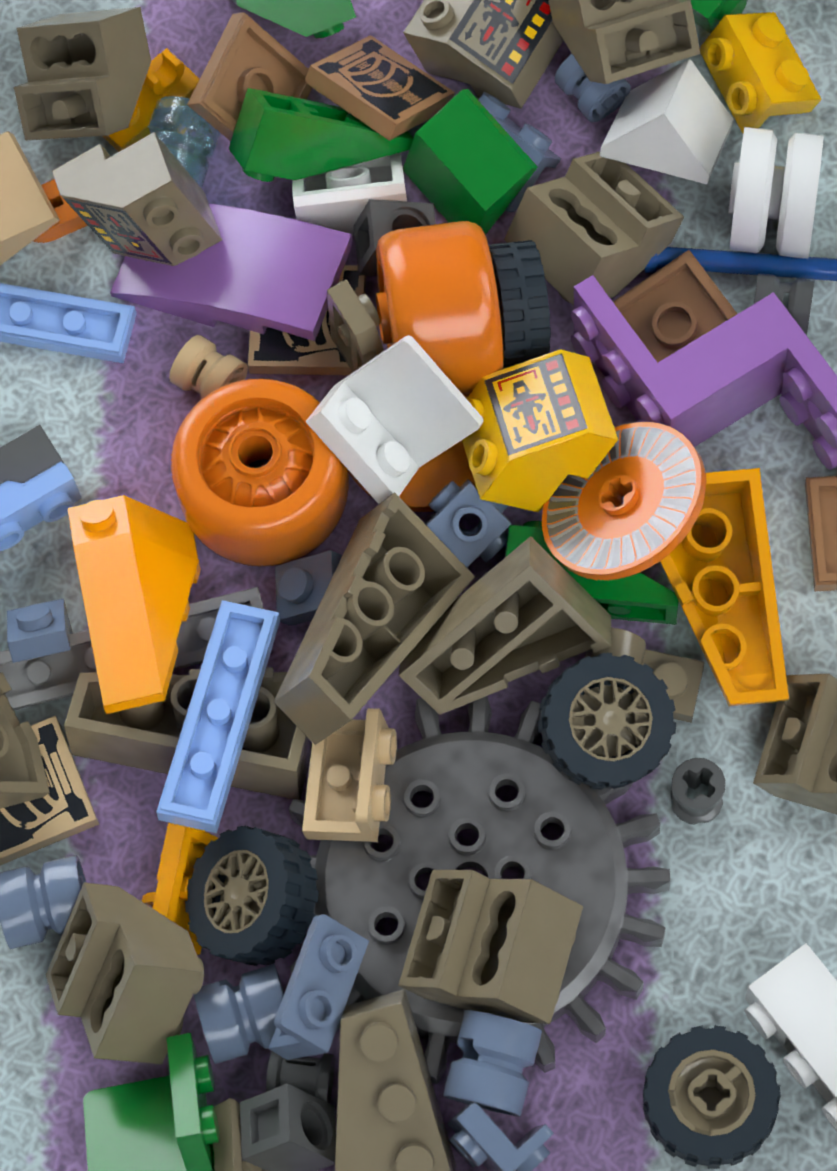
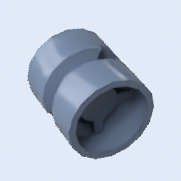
(38, 902)
(241, 1013)
(492, 1062)

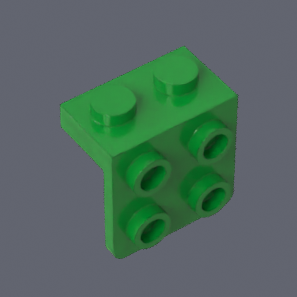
(155, 1120)

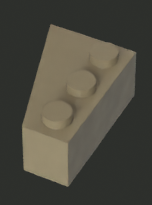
(504, 627)

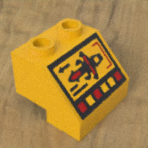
(537, 429)

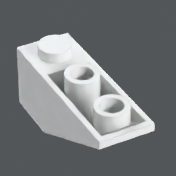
(800, 1009)

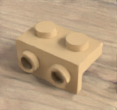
(347, 781)

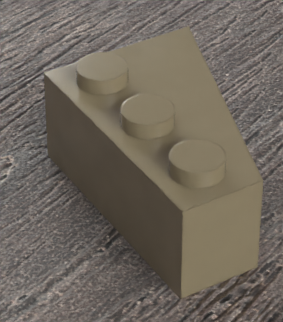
(386, 1093)

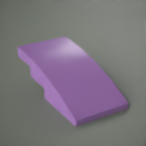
(256, 278)

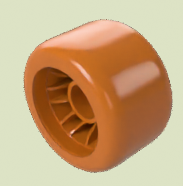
(443, 294)
(265, 511)

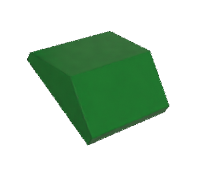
(467, 163)

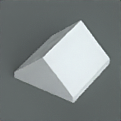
(671, 125)
(340, 195)

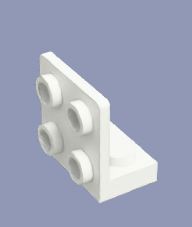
(393, 418)

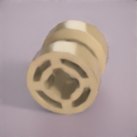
(203, 368)

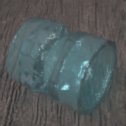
(185, 135)

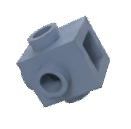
(465, 544)

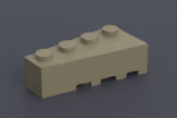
(373, 613)
(146, 736)

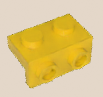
(758, 69)

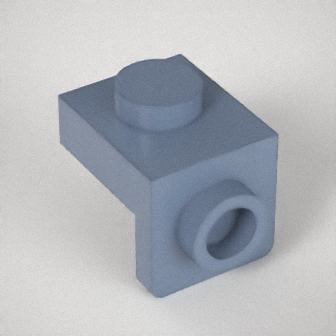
(303, 585)
(38, 630)

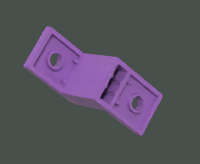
(714, 376)

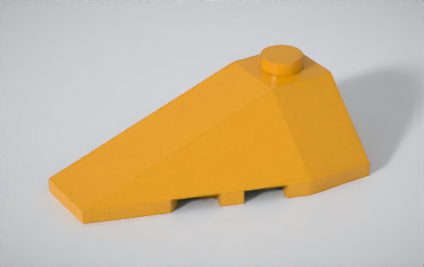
(729, 589)
(135, 594)

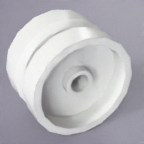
(775, 192)

